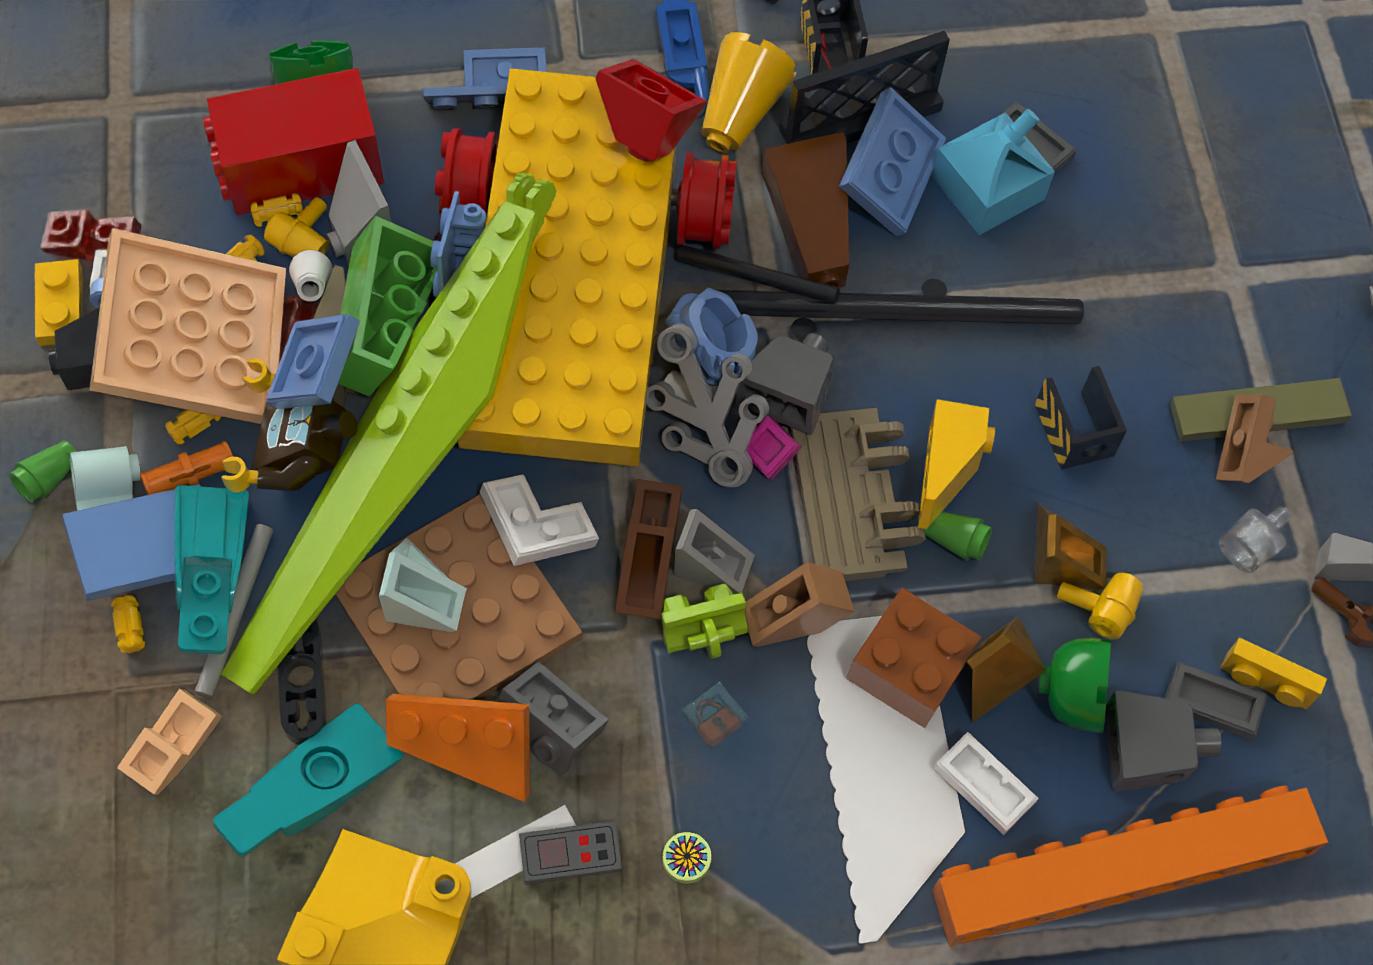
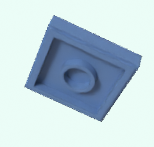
(312, 362)

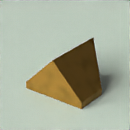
(1067, 554)
(1002, 667)

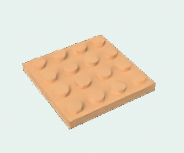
(185, 325)

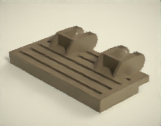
(847, 501)

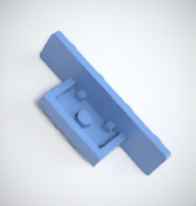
(486, 77)

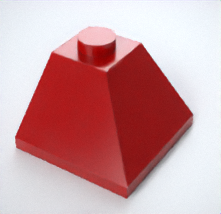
(646, 108)

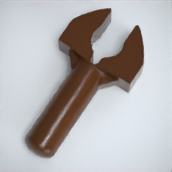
(1355, 614)

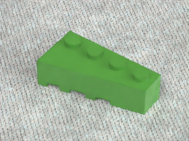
(387, 294)

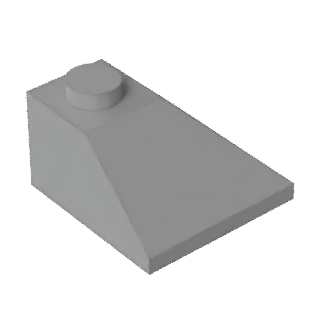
(354, 202)

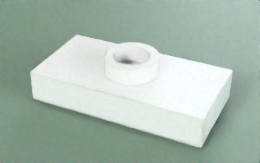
(985, 783)

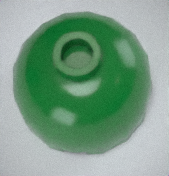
(321, 58)
(1078, 683)

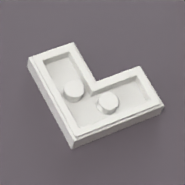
(535, 533)

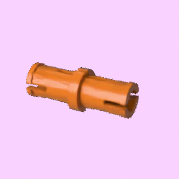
(186, 469)

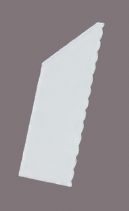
(891, 800)

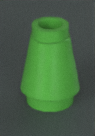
(42, 472)
(960, 534)

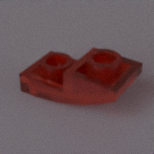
(79, 234)

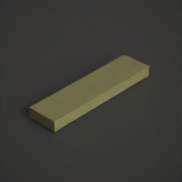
(1295, 407)

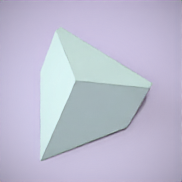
(419, 592)

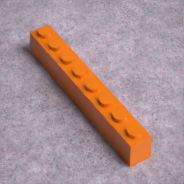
(1127, 865)

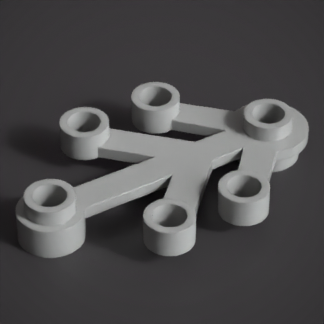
(707, 412)

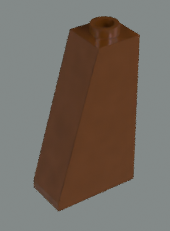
(811, 205)

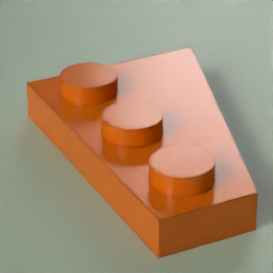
(465, 737)

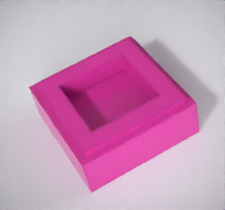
(771, 447)

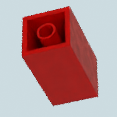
(289, 138)

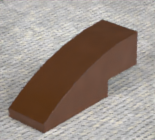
(649, 549)

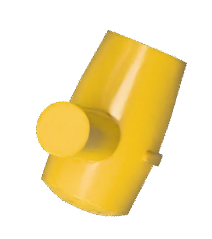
(295, 234)
(1110, 610)

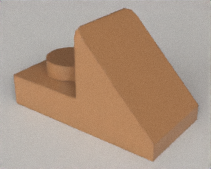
(1245, 445)

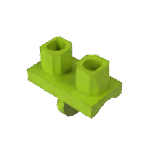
(705, 623)

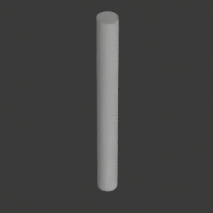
(248, 573)

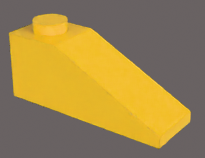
(953, 454)

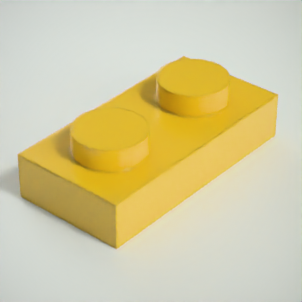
(57, 297)
(1261, 668)

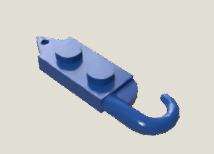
(683, 46)

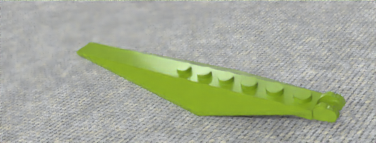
(405, 432)

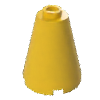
(743, 89)

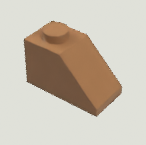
(798, 605)

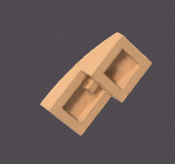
(171, 742)

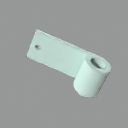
(103, 476)

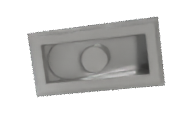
(1345, 559)

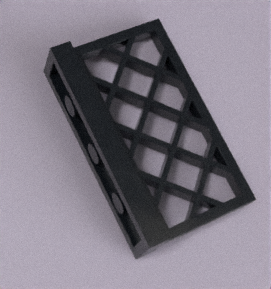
(852, 108)

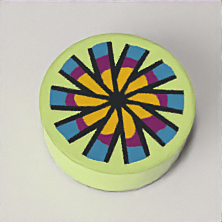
(686, 857)

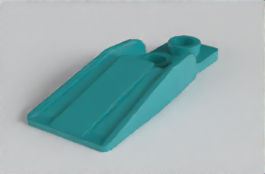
(207, 563)
(310, 782)

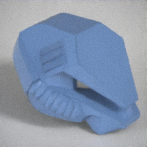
(718, 331)

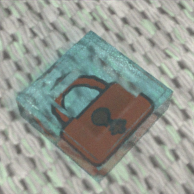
(715, 715)

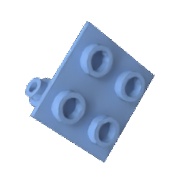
(459, 231)

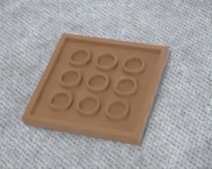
(504, 622)

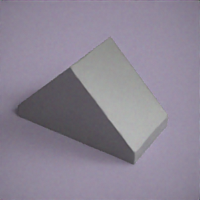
(711, 555)

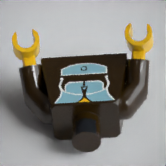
(291, 442)

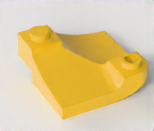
(379, 909)

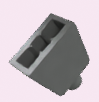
(791, 379)
(1154, 741)

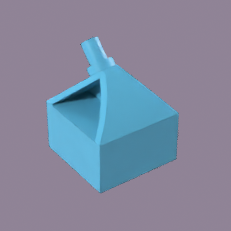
(993, 171)

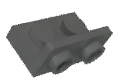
(558, 717)

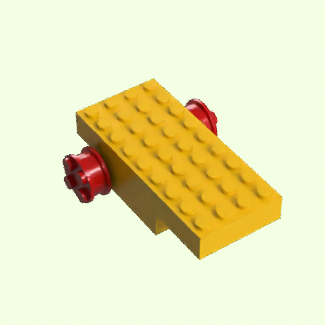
(594, 272)

